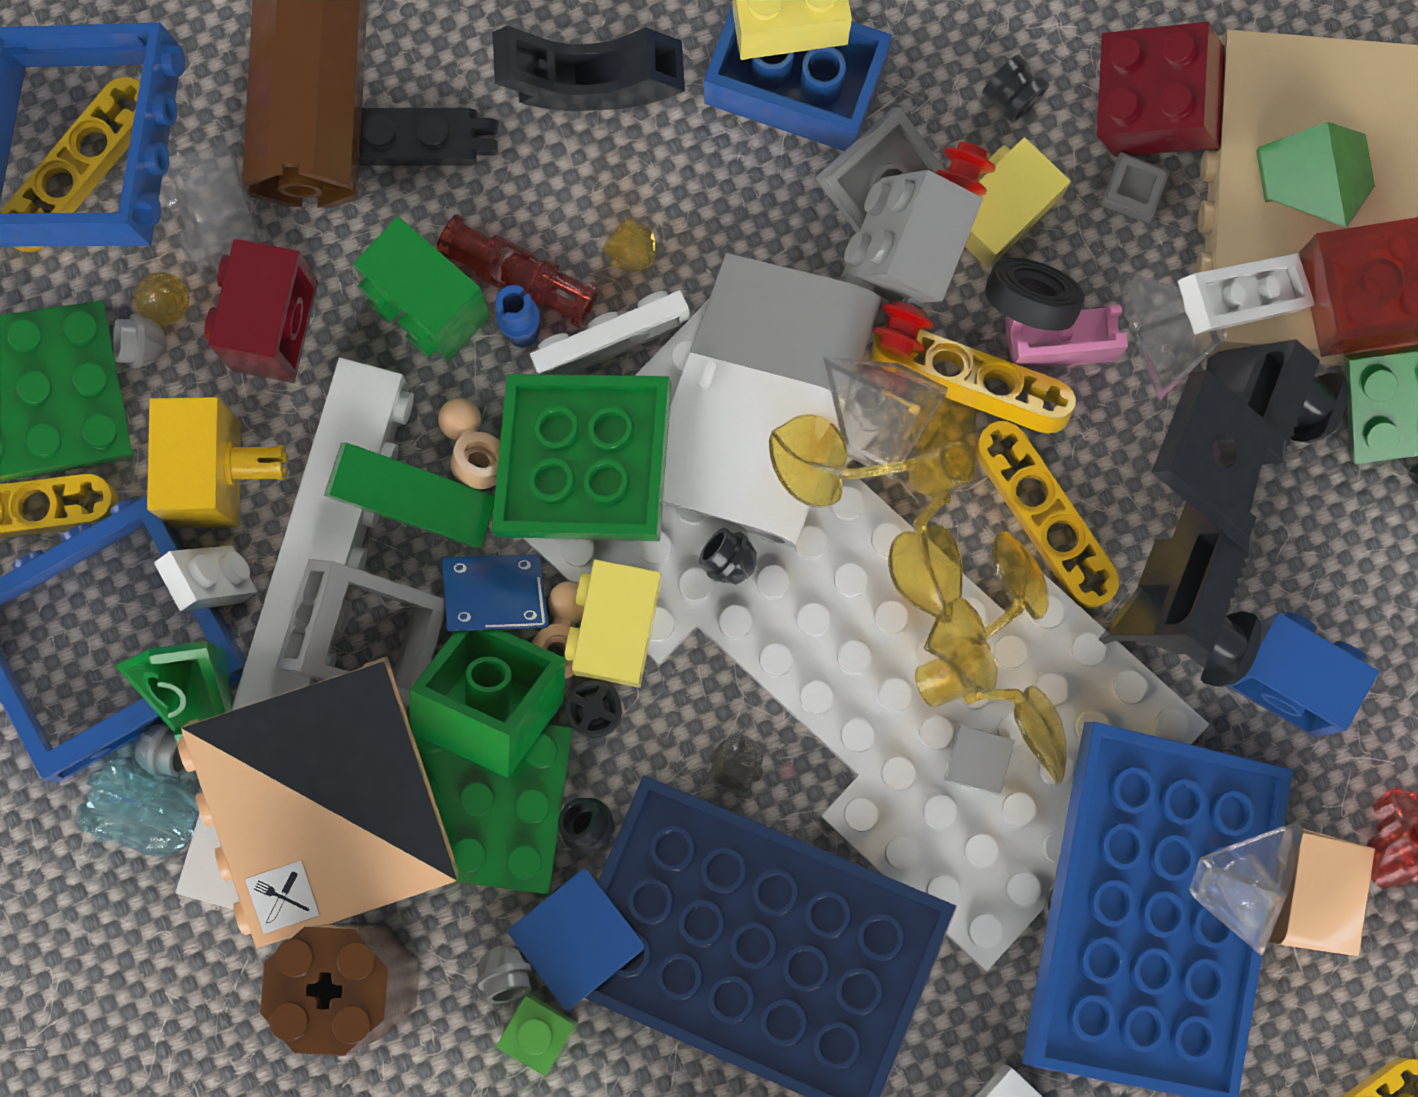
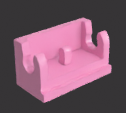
(1089, 341)

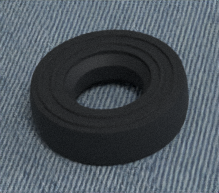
(1034, 294)

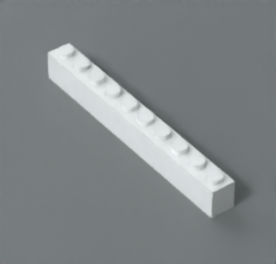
(360, 410)

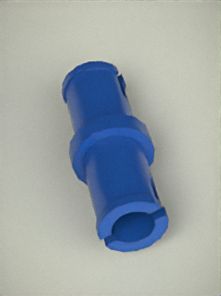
(517, 316)

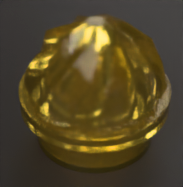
(631, 246)
(162, 298)

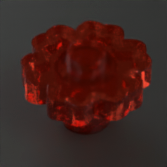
(1397, 840)

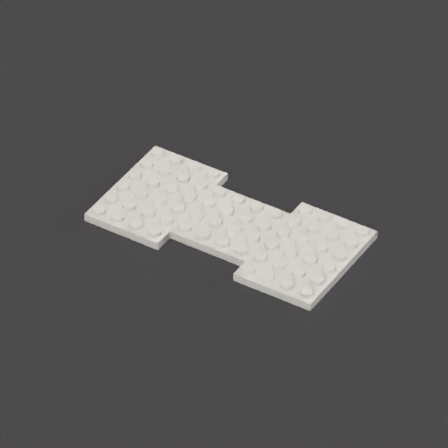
(842, 658)

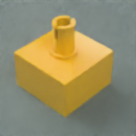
(200, 463)

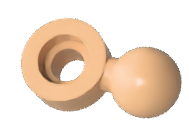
(460, 421)
(565, 614)

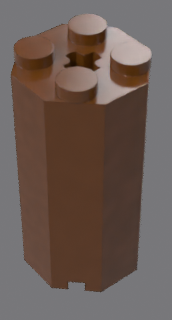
(305, 101)
(338, 987)

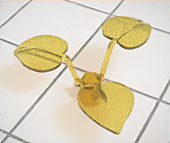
(925, 563)
(969, 668)

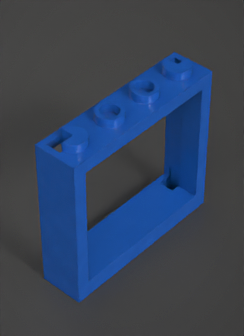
(154, 115)
(128, 724)

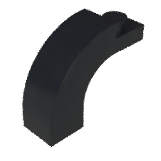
(589, 76)

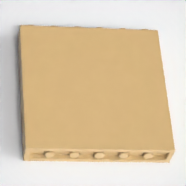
(1279, 89)

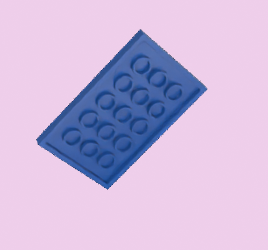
(1131, 965)

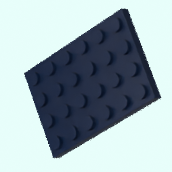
(766, 946)

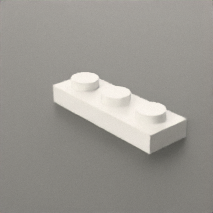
(1245, 293)
(611, 335)

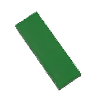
(410, 495)

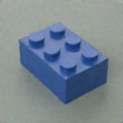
(805, 93)

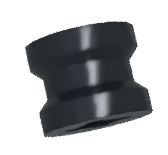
(1015, 88)
(590, 697)

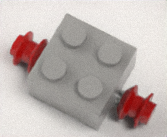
(915, 240)

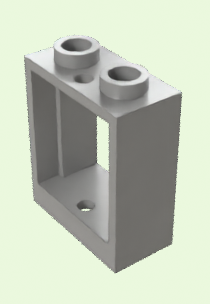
(318, 612)

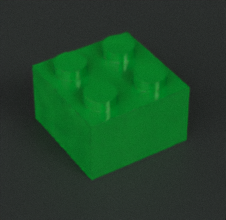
(422, 290)
(487, 697)

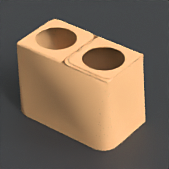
(1326, 896)

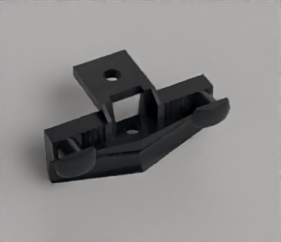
(1212, 457)

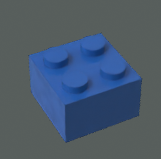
(1306, 676)

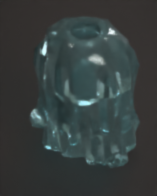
(138, 810)

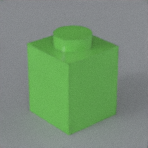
(537, 1034)

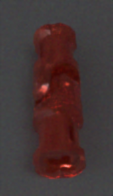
(537, 278)

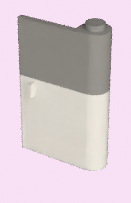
(751, 373)

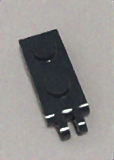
(425, 137)

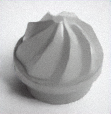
(137, 341)
(158, 752)
(504, 975)

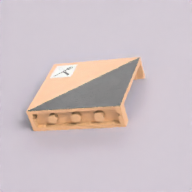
(318, 803)

